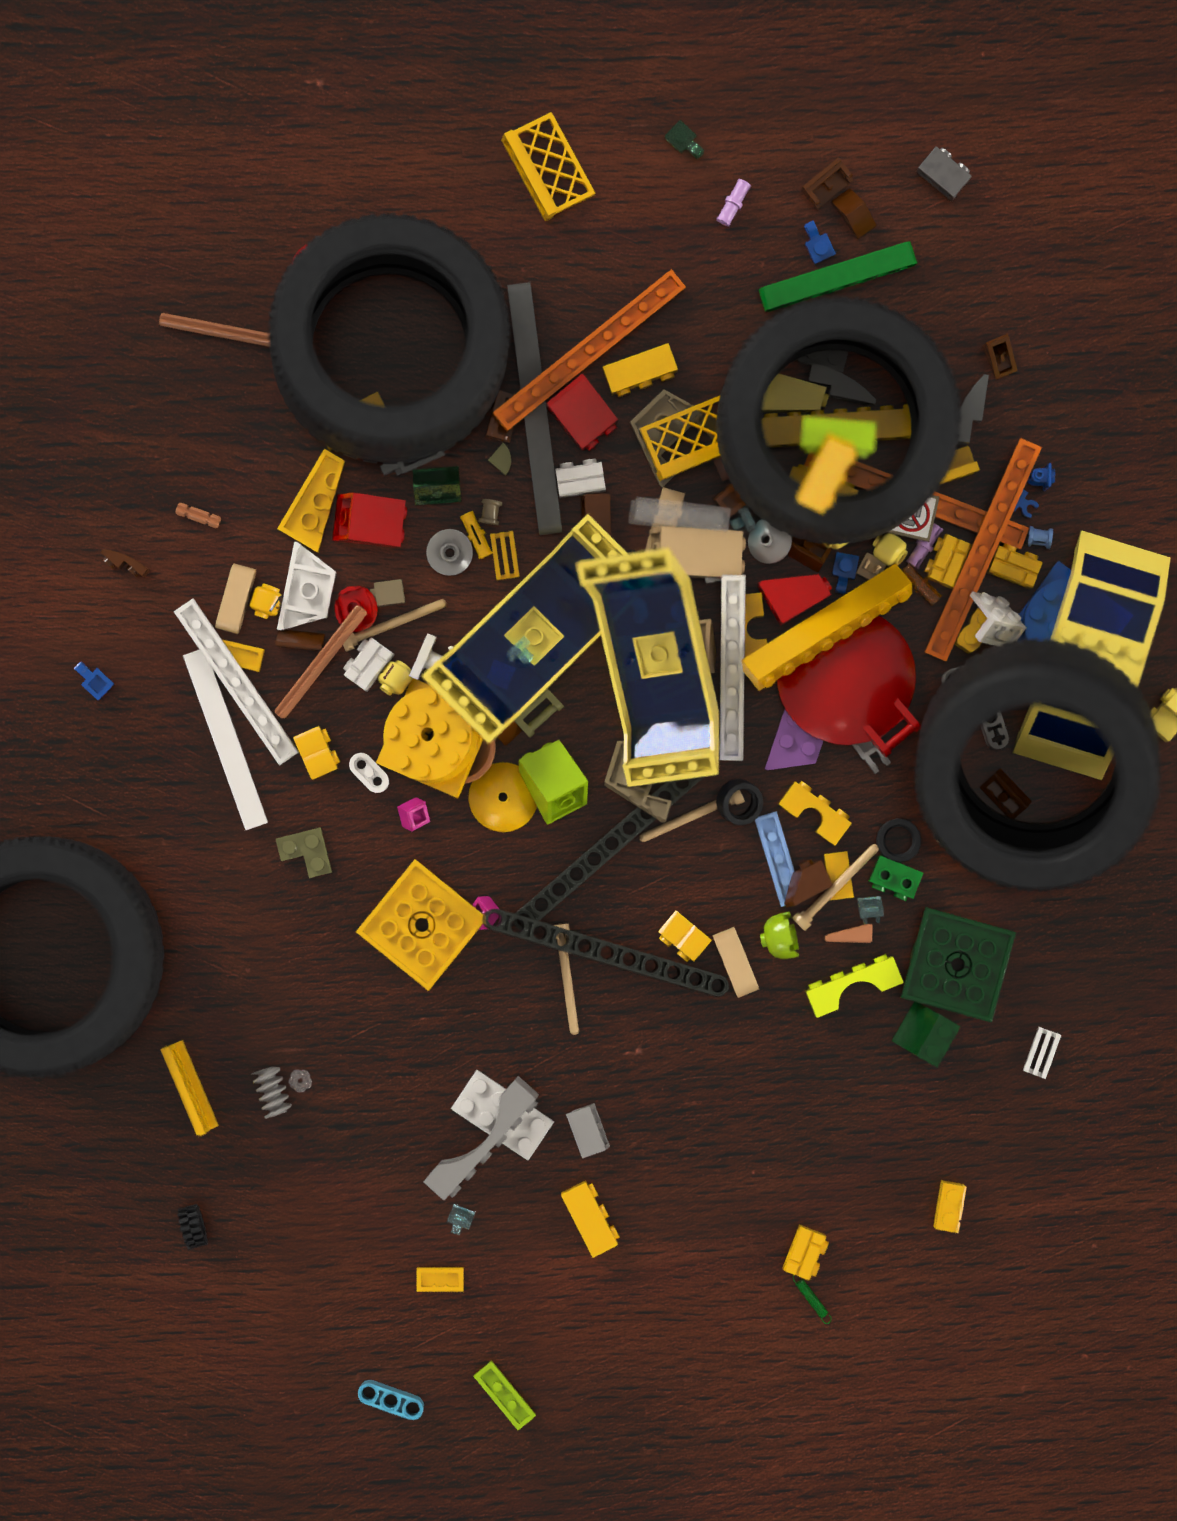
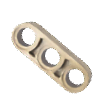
(235, 598)
(735, 962)

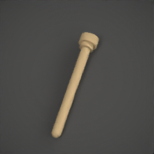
(392, 623)
(736, 798)
(805, 917)
(567, 982)

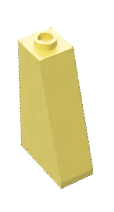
(793, 395)

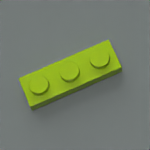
(504, 1395)

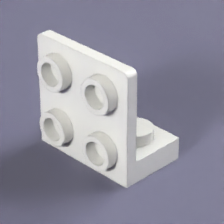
(1002, 622)

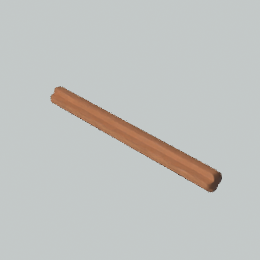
(214, 329)
(320, 661)

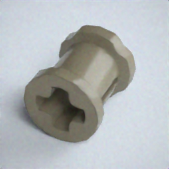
(490, 512)

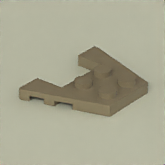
(660, 407)
(637, 795)

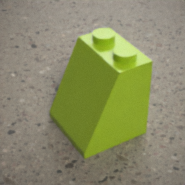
(554, 781)

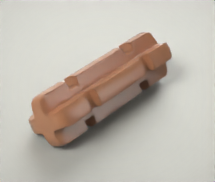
(198, 515)

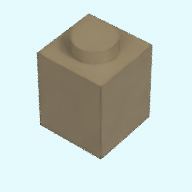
(389, 593)

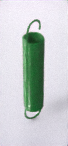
(812, 1299)

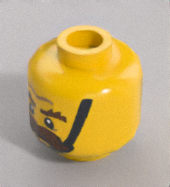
(266, 601)

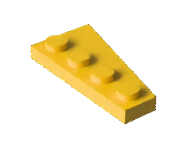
(311, 507)

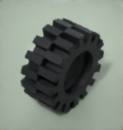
(192, 1226)

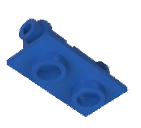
(1042, 477)

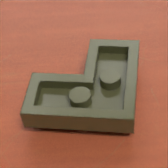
(306, 844)

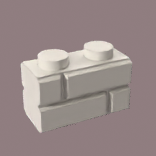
(580, 479)
(368, 663)

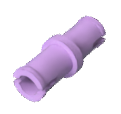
(733, 202)
(923, 547)

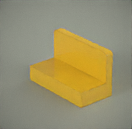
(962, 465)

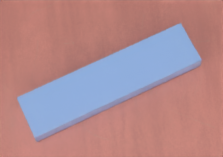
(776, 853)

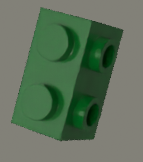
(895, 877)

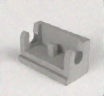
(588, 1130)

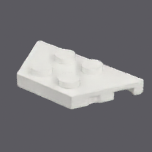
(306, 589)

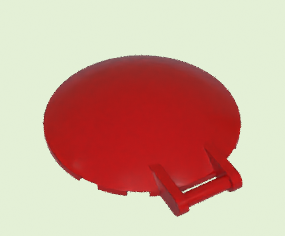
(855, 689)

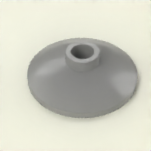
(447, 540)
(775, 549)

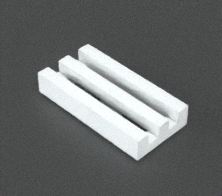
(1035, 1071)

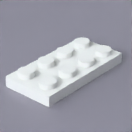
(481, 1105)

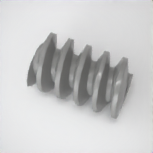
(272, 1091)

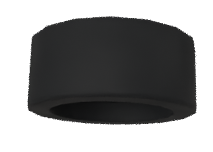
(753, 810)
(916, 840)

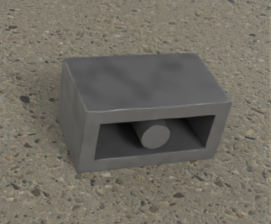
(944, 173)

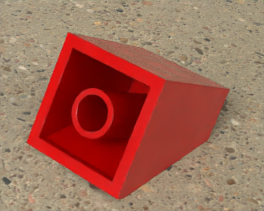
(582, 413)
(369, 520)
(793, 595)

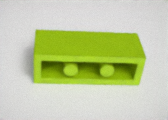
(858, 432)

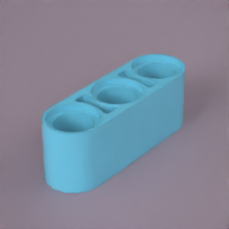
(383, 1390)

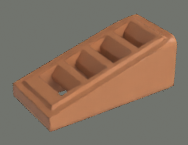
(857, 934)

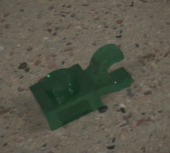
(683, 138)

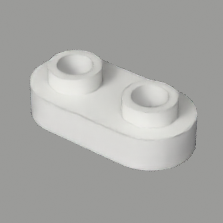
(368, 774)

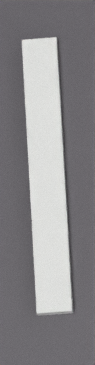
(731, 667)
(236, 681)
(225, 740)

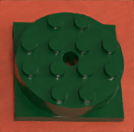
(977, 984)

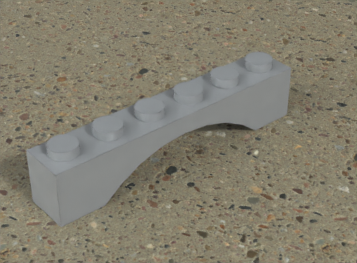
(450, 1172)

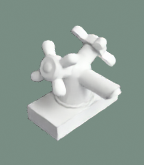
(426, 657)

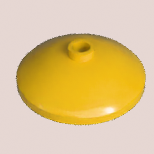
(491, 811)

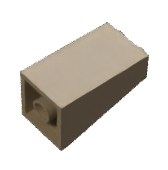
(702, 551)

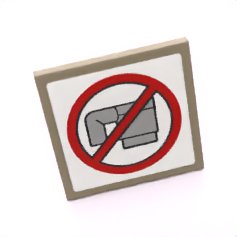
(921, 523)

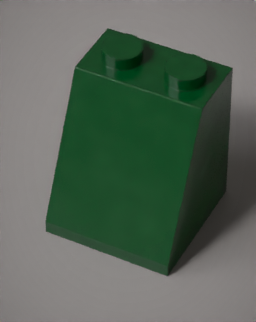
(926, 1033)

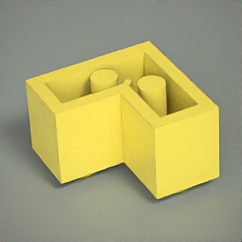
(1166, 715)

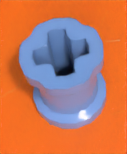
(1040, 537)

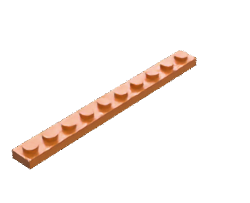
(588, 350)
(948, 509)
(983, 549)

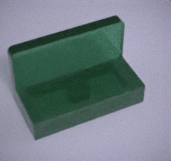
(436, 485)

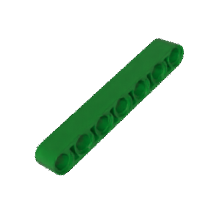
(837, 276)

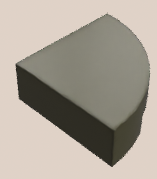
(501, 459)

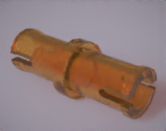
(921, 585)

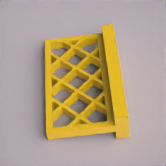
(529, 172)
(689, 460)
(189, 1087)

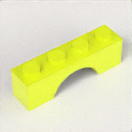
(825, 996)

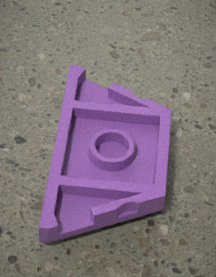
(792, 746)

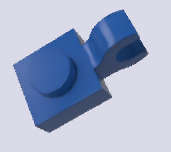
(819, 245)
(844, 568)
(96, 682)

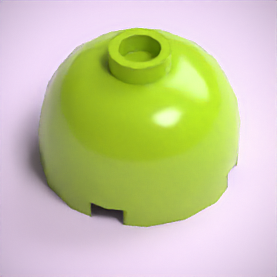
(780, 937)

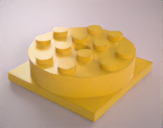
(438, 762)
(394, 930)

